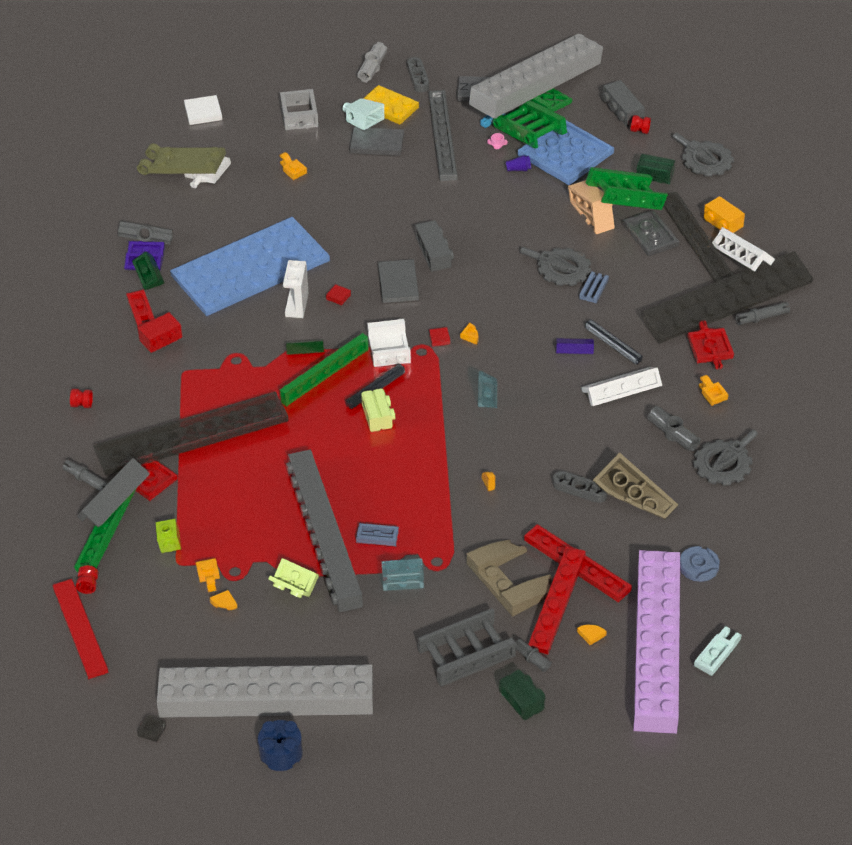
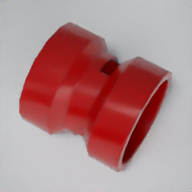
(640, 124)
(80, 398)
(87, 579)

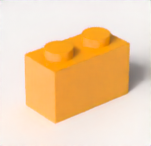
(723, 214)

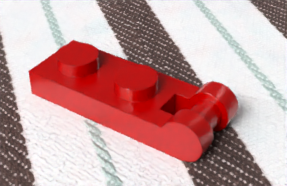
(140, 307)

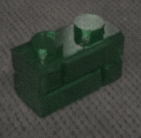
(659, 168)
(522, 694)

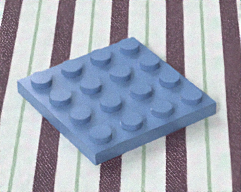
(569, 154)

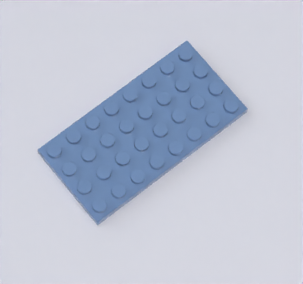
(247, 265)

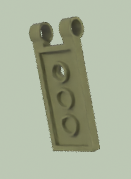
(181, 160)

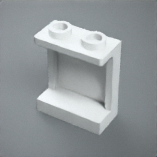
(297, 281)
(388, 343)

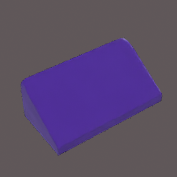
(575, 346)

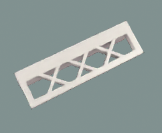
(741, 245)
(622, 385)

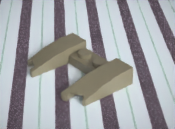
(514, 598)

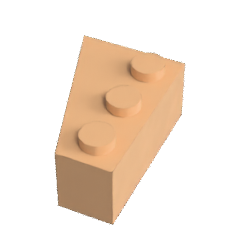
(588, 202)

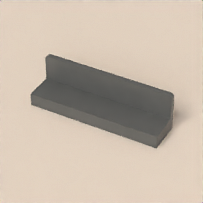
(114, 493)

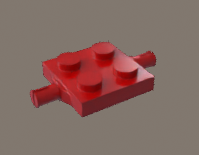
(710, 345)

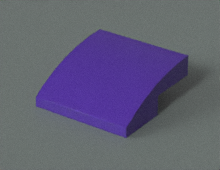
(137, 248)

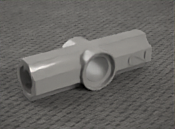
(372, 62)

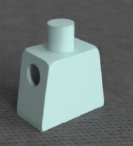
(364, 113)

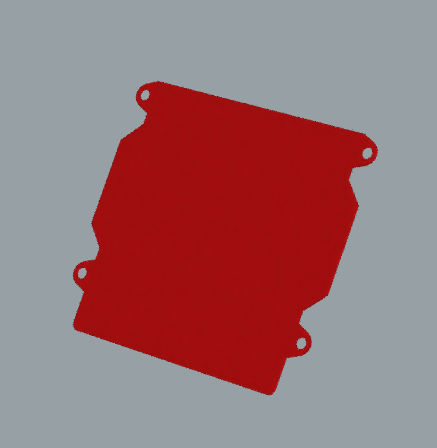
(241, 500)

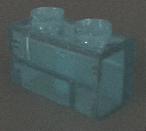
(402, 574)

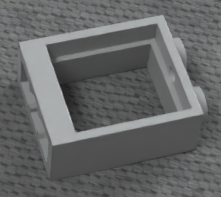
(293, 119)

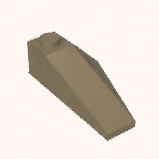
(632, 486)

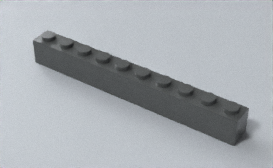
(325, 531)

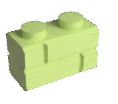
(377, 409)

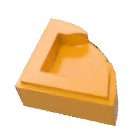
(470, 334)
(489, 480)
(224, 600)
(591, 633)

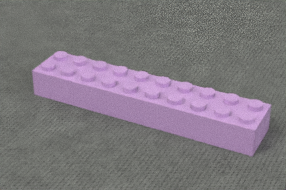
(657, 642)

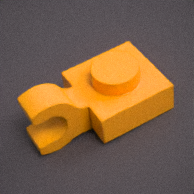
(293, 169)
(712, 392)
(208, 572)

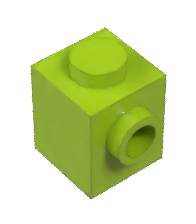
(168, 540)

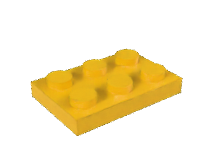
(396, 106)

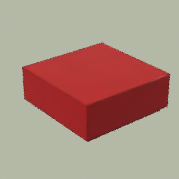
(338, 294)
(439, 336)

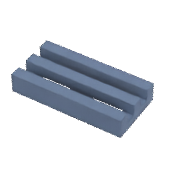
(597, 278)
(377, 535)

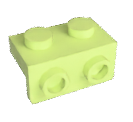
(294, 577)

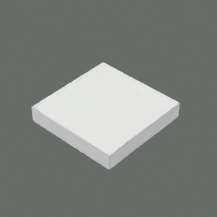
(203, 110)

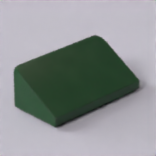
(148, 271)
(305, 346)

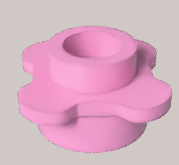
(497, 140)

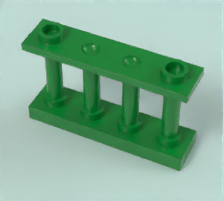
(535, 112)
(626, 188)

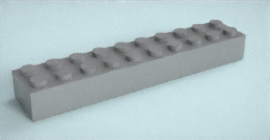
(535, 75)
(265, 691)

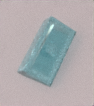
(487, 390)

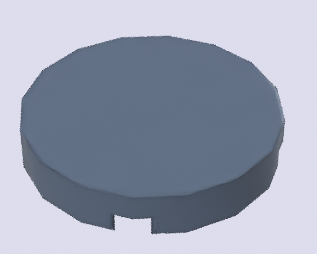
(699, 564)

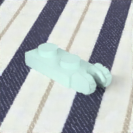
(717, 651)

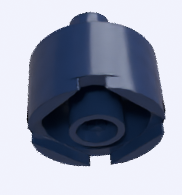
(280, 744)

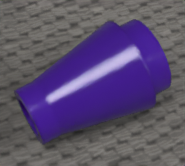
(519, 164)

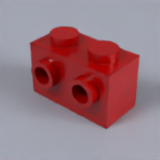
(160, 332)

